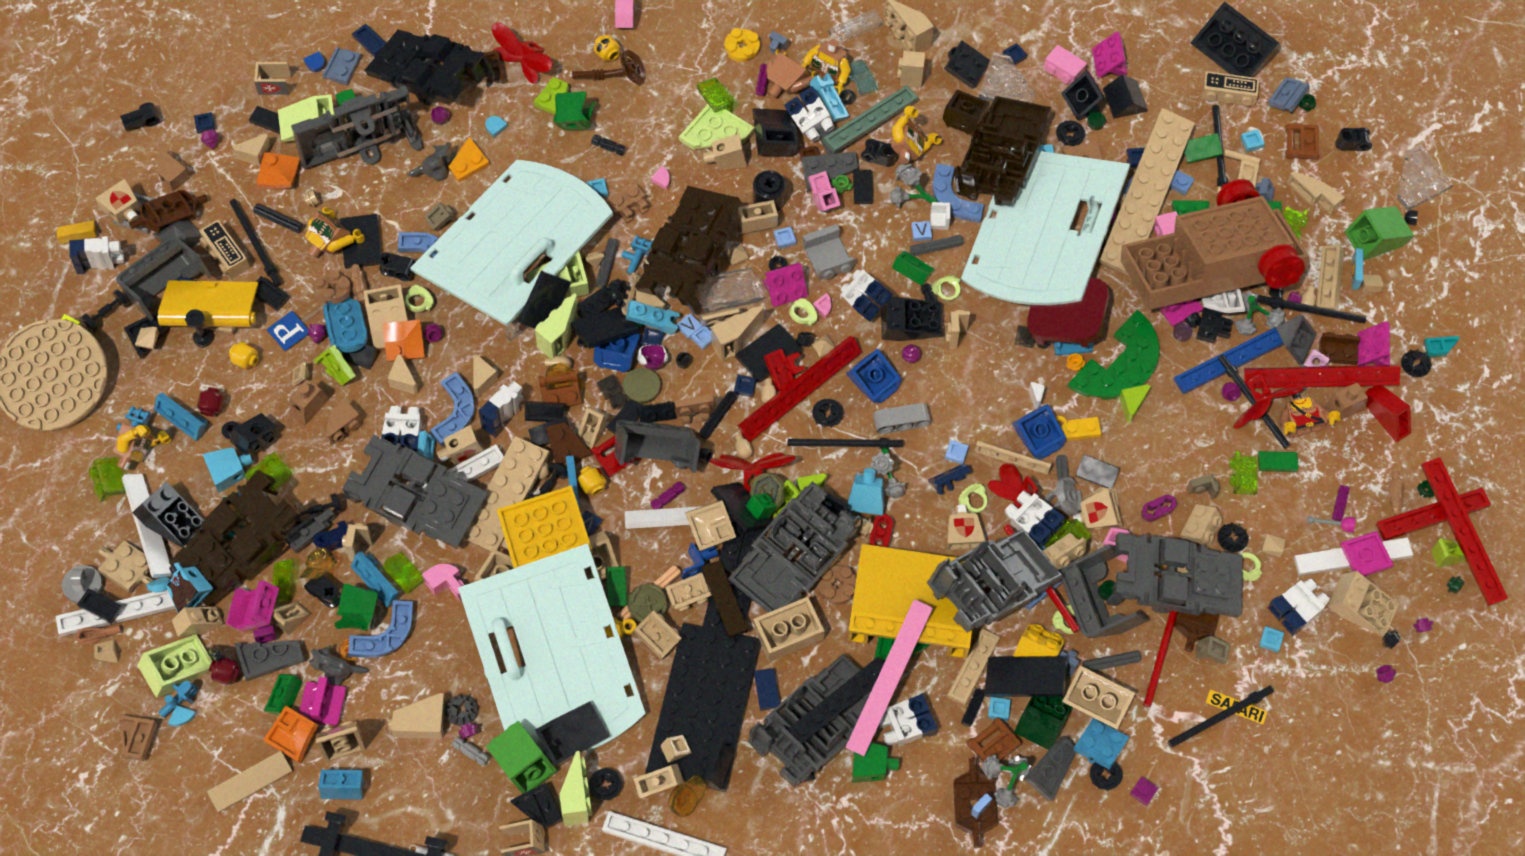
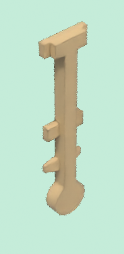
(631, 293)

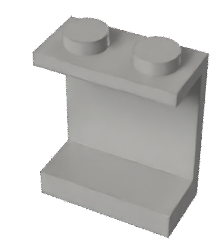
(827, 252)

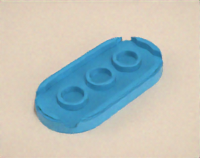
(345, 325)

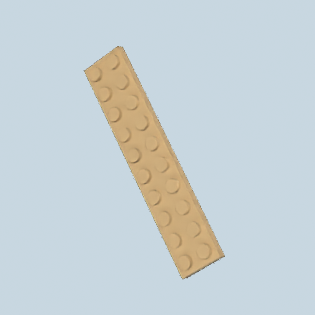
(1147, 186)

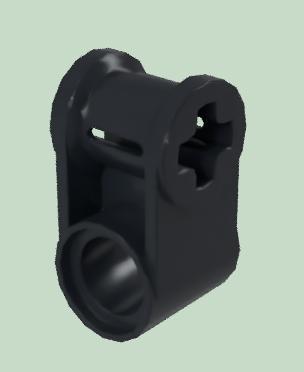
(1353, 139)
(878, 153)
(397, 267)
(324, 591)

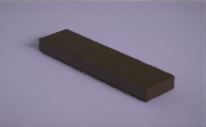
(724, 599)

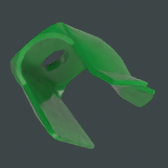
(571, 112)
(356, 608)

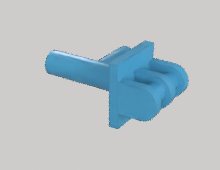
(640, 249)
(137, 419)
(185, 691)

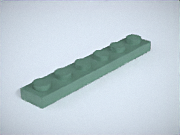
(870, 119)

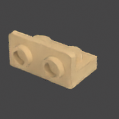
(1065, 550)

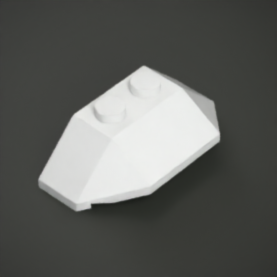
(1225, 302)

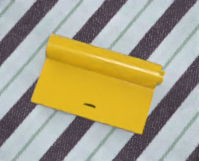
(220, 301)

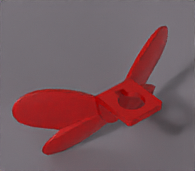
(514, 51)
(1262, 400)
(769, 461)
(1011, 484)

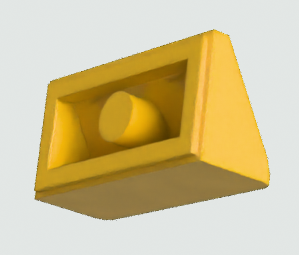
(76, 231)

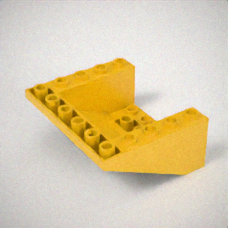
(885, 591)

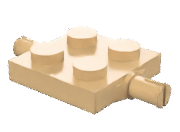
(125, 566)

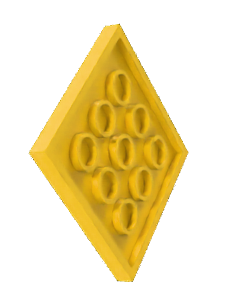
(543, 526)

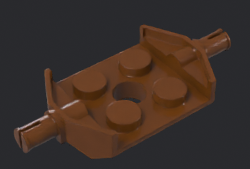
(155, 215)
(1195, 627)
(971, 787)

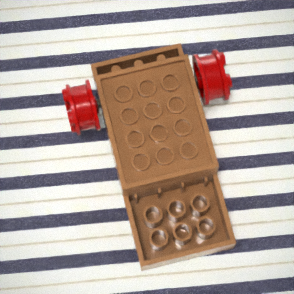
(1217, 251)

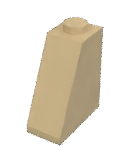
(420, 719)

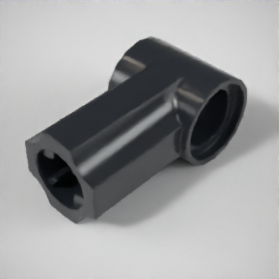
(145, 116)

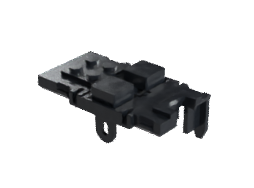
(403, 62)

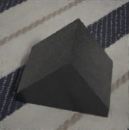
(1084, 96)
(1124, 97)

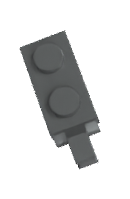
(305, 531)

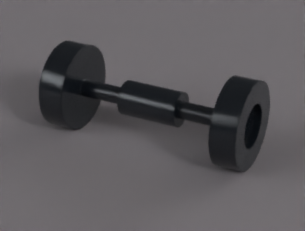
(195, 319)
(89, 322)
(557, 471)
(319, 508)

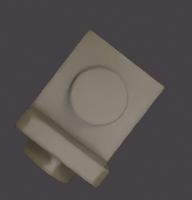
(440, 216)
(1203, 484)
(1212, 649)

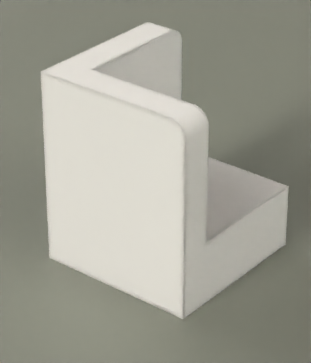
(940, 216)

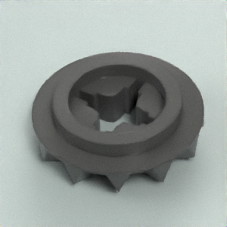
(464, 717)

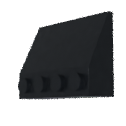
(1235, 43)

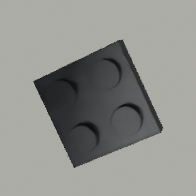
(967, 64)

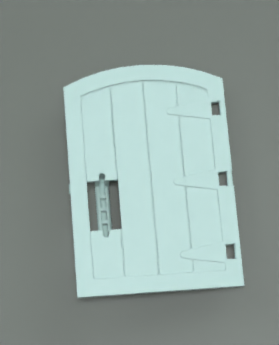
(511, 227)
(1029, 247)
(562, 641)

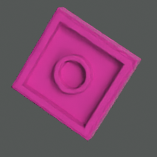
(1367, 554)

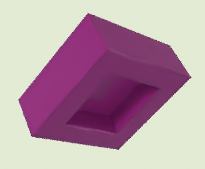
(265, 634)
(1144, 791)

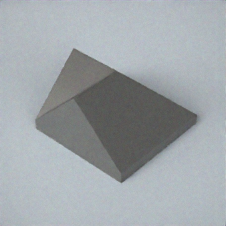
(182, 229)
(1297, 337)

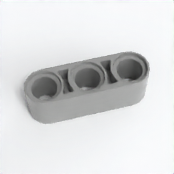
(901, 418)

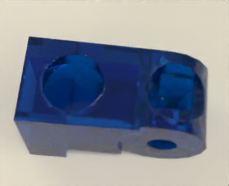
(331, 539)

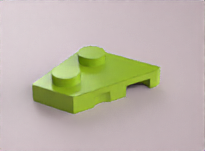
(335, 365)

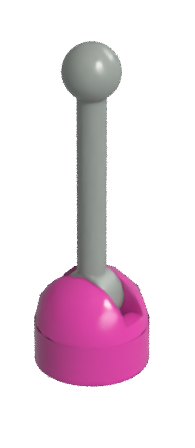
(1346, 524)

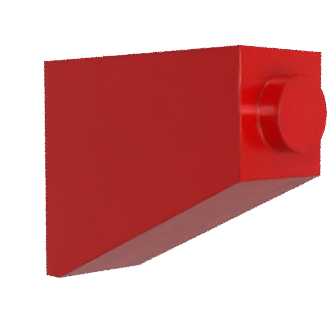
(1389, 411)

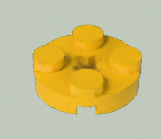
(742, 36)

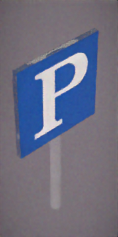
(291, 329)

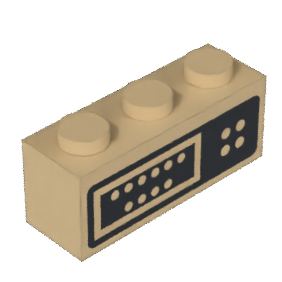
(1230, 88)
(223, 249)

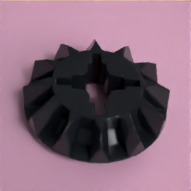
(1071, 127)
(617, 297)
(1420, 369)
(822, 406)
(1227, 542)
(610, 777)
(1099, 781)

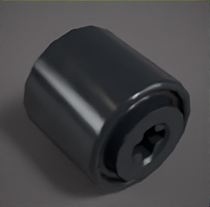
(769, 186)

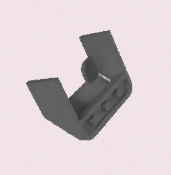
(154, 270)
(656, 442)
(1081, 587)

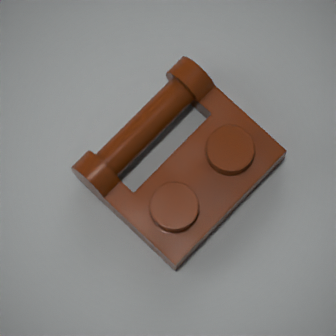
(1307, 141)
(566, 394)
(1000, 746)

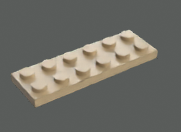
(508, 486)

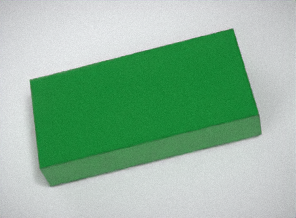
(1277, 461)
(616, 586)

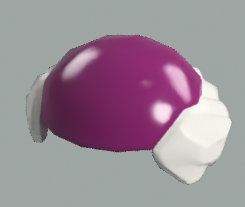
(652, 356)

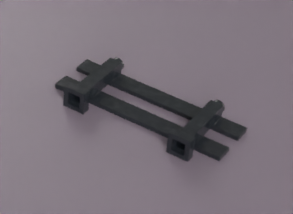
(332, 840)

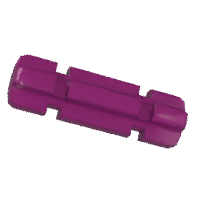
(762, 81)
(667, 496)
(1340, 504)

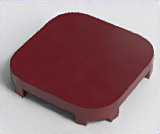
(1074, 321)

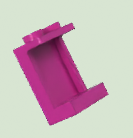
(253, 607)

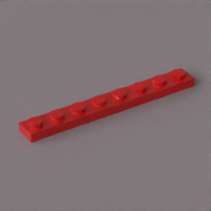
(1325, 376)
(799, 388)
(1464, 532)

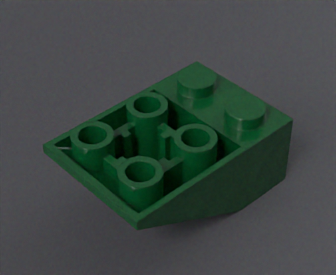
(1043, 720)

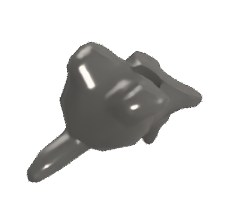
(435, 163)
(335, 668)

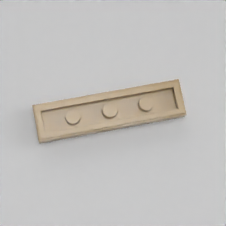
(973, 667)

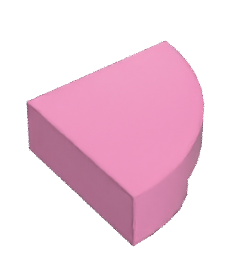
(661, 178)
(823, 305)

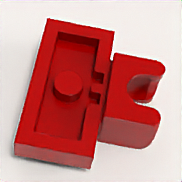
(782, 367)

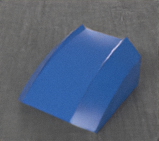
(617, 354)
(875, 377)
(1040, 432)

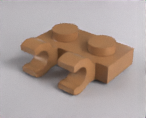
(626, 199)
(693, 405)

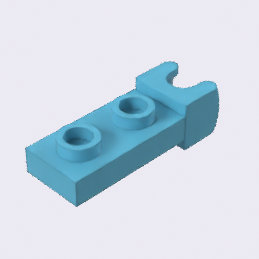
(830, 97)
(652, 317)

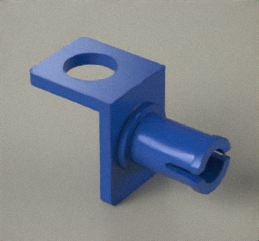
(698, 559)

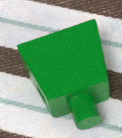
(873, 764)

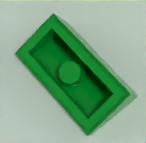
(1203, 148)
(912, 268)
(283, 694)

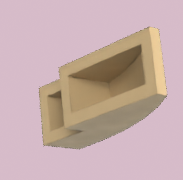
(1315, 192)

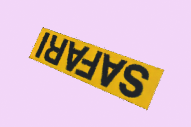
(1224, 702)

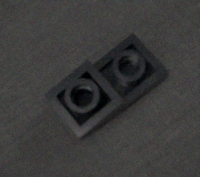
(539, 434)

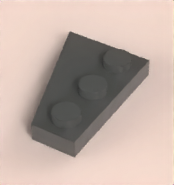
(833, 164)
(266, 658)
(1051, 769)

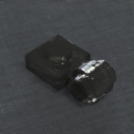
(1025, 340)
(611, 390)

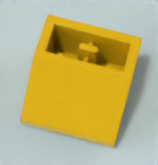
(1039, 643)

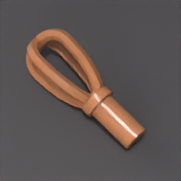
(103, 632)

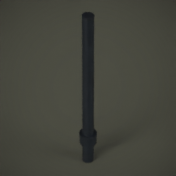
(1222, 179)
(270, 269)
(1277, 302)
(1232, 372)
(881, 443)
(1252, 699)

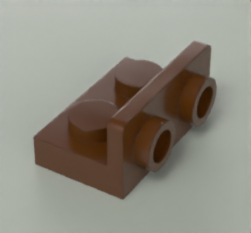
(1340, 348)

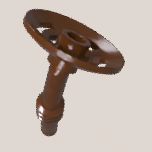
(627, 69)

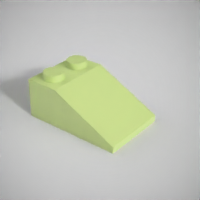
(174, 664)

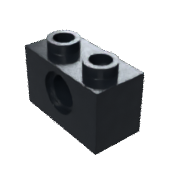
(253, 434)

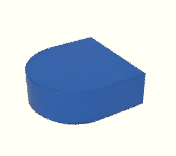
(314, 62)

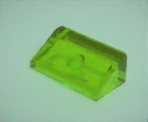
(403, 572)
(283, 579)

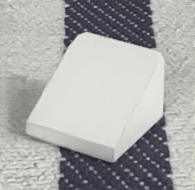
(1036, 392)

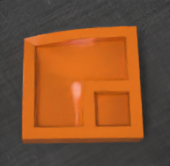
(277, 171)
(403, 339)
(291, 734)

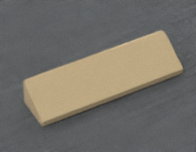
(1330, 277)
(1013, 457)
(249, 781)

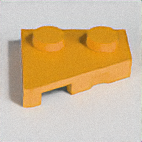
(468, 161)

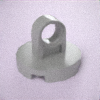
(1068, 497)
(79, 580)

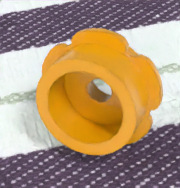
(1075, 358)

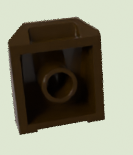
(964, 111)

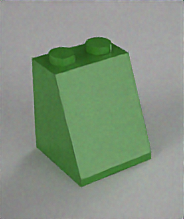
(1378, 231)
(521, 758)

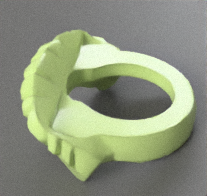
(951, 279)
(415, 291)
(806, 305)
(977, 489)
(1254, 574)
(1058, 620)

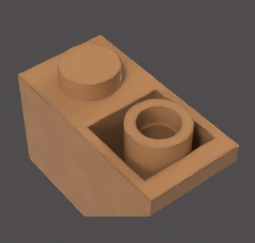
(171, 171)
(341, 421)

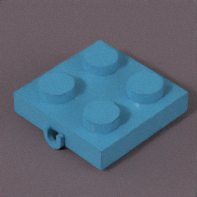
(1101, 744)

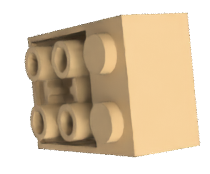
(909, 26)
(384, 306)
(735, 333)
(1363, 603)

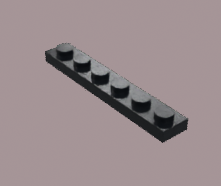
(837, 702)

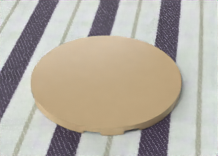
(51, 375)

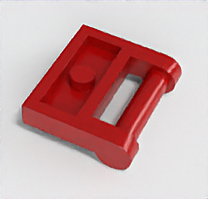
(609, 463)

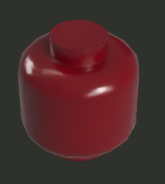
(210, 402)
(224, 671)

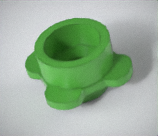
(841, 179)

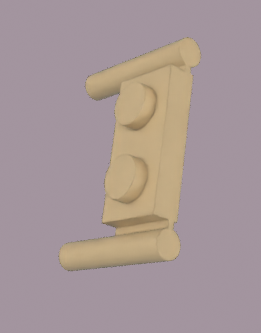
(1248, 166)

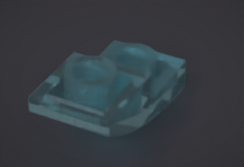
(862, 76)

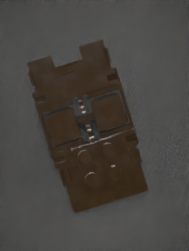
(1006, 123)
(705, 220)
(226, 566)

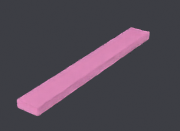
(888, 677)

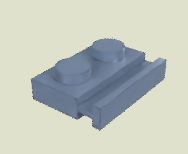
(341, 66)
(1288, 94)

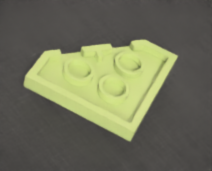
(714, 126)

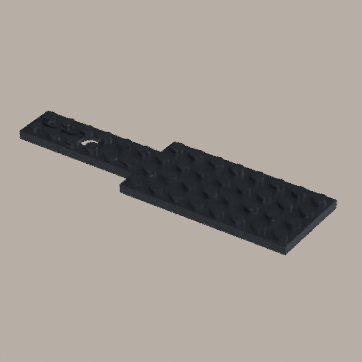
(708, 680)

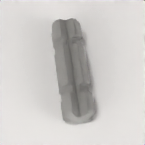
(470, 751)

